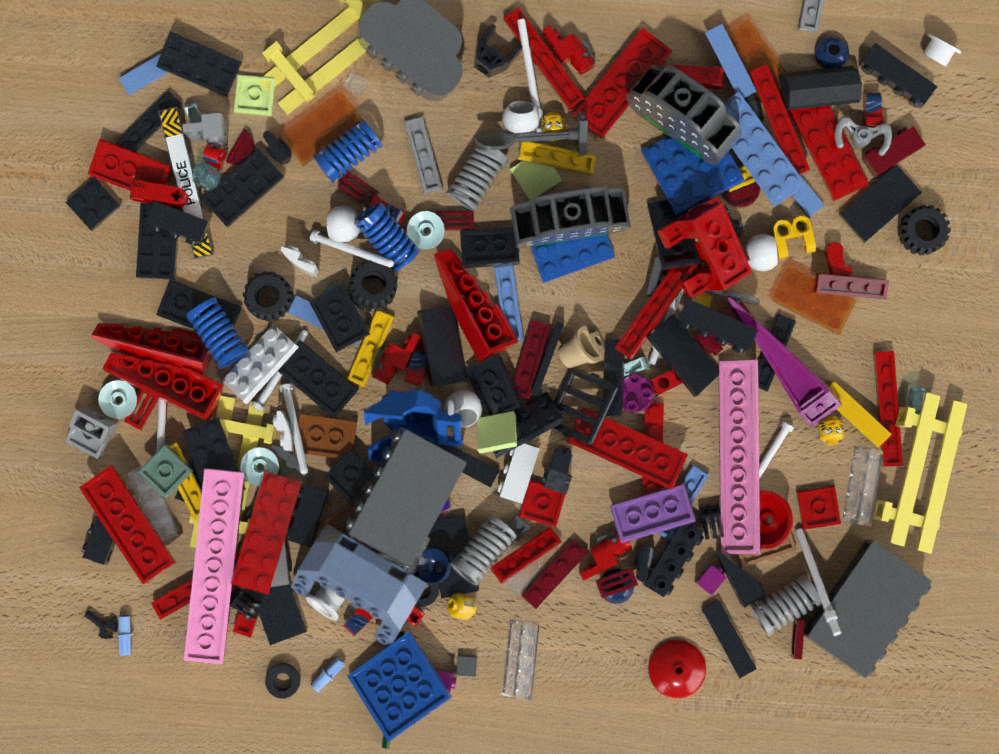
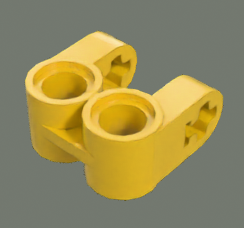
(792, 232)

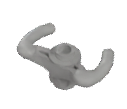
(862, 135)

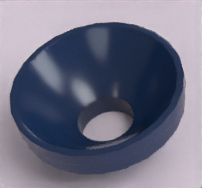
(828, 60)
(427, 563)
(621, 596)

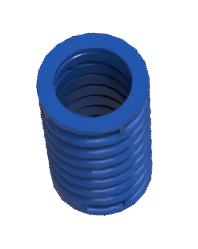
(345, 149)
(386, 238)
(197, 319)

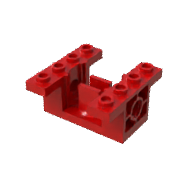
(715, 243)

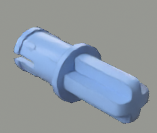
(124, 635)
(327, 674)

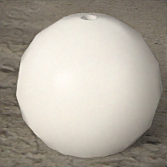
(520, 117)
(341, 224)
(761, 252)
(466, 404)

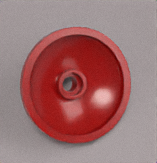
(779, 529)
(669, 657)

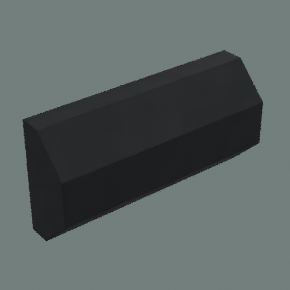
(821, 87)

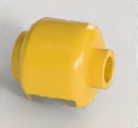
(461, 606)

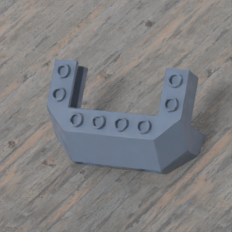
(362, 578)

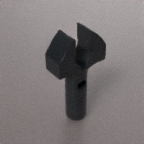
(101, 624)

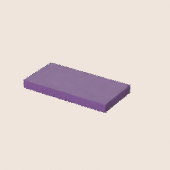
(652, 513)

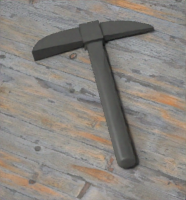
(291, 463)

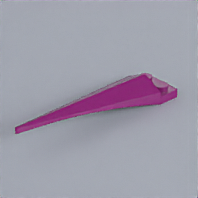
(806, 390)

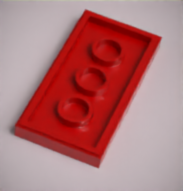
(122, 166)

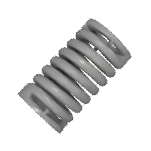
(458, 189)
(487, 553)
(779, 600)

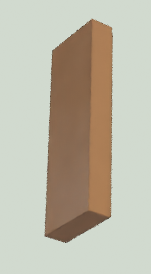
(749, 559)

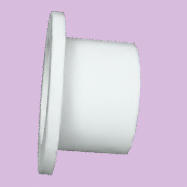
(939, 50)
(326, 602)

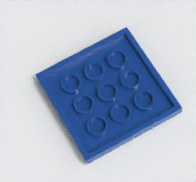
(686, 177)
(571, 256)
(399, 686)

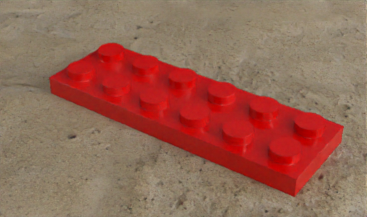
(608, 98)
(836, 165)
(632, 451)
(127, 524)
(265, 533)

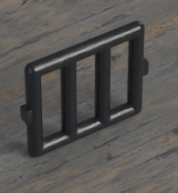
(605, 405)

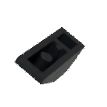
(745, 586)

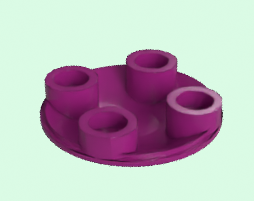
(637, 393)

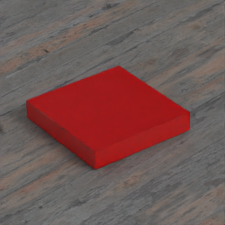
(542, 504)
(818, 507)

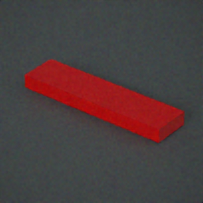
(525, 555)

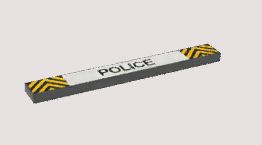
(182, 172)

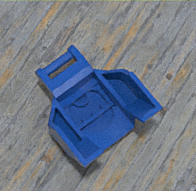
(416, 413)

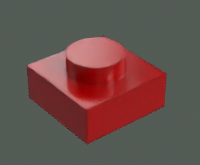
(244, 626)

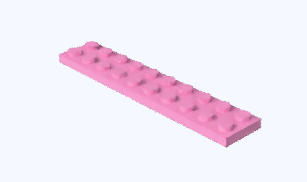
(739, 457)
(213, 566)

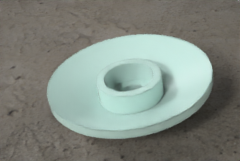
(416, 229)
(111, 392)
(252, 459)

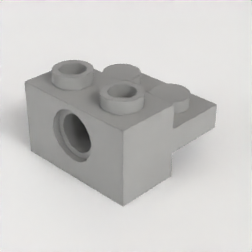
(211, 128)
(90, 431)

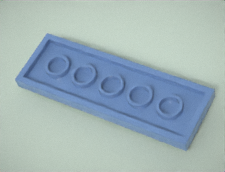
(762, 154)

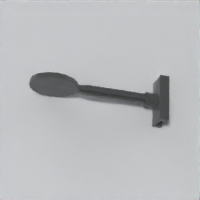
(500, 139)
(657, 277)

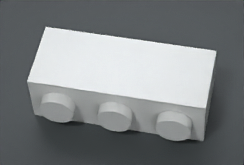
(518, 472)

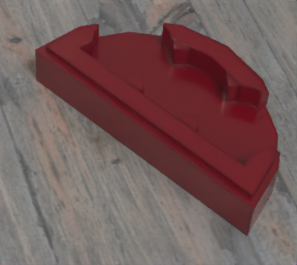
(242, 149)
(743, 197)

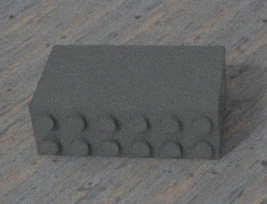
(404, 496)
(870, 606)

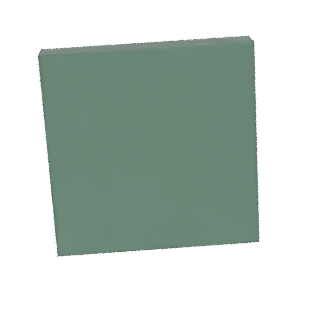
(165, 471)

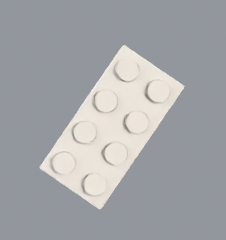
(260, 364)

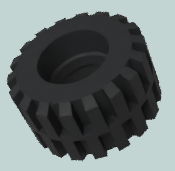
(935, 219)
(253, 289)
(369, 300)

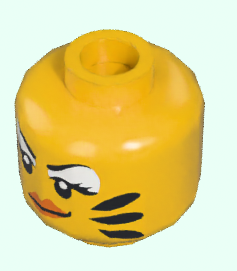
(552, 122)
(831, 430)

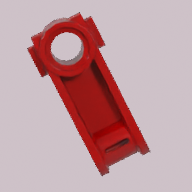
(708, 77)
(148, 192)

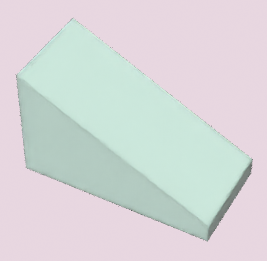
(193, 112)
(636, 366)

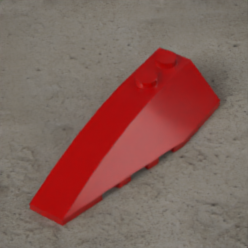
(475, 312)
(168, 347)
(170, 383)

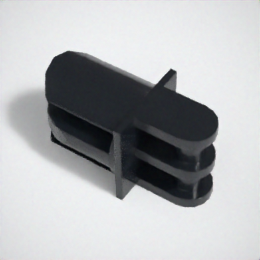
(277, 148)
(711, 519)
(644, 561)
(239, 600)

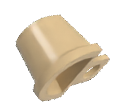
(581, 348)

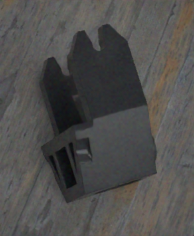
(490, 61)
(557, 477)

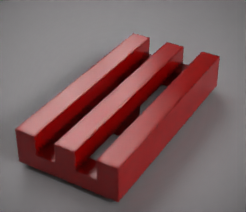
(140, 412)

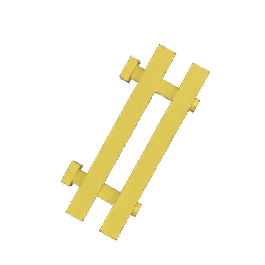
(287, 66)
(925, 426)
(251, 433)

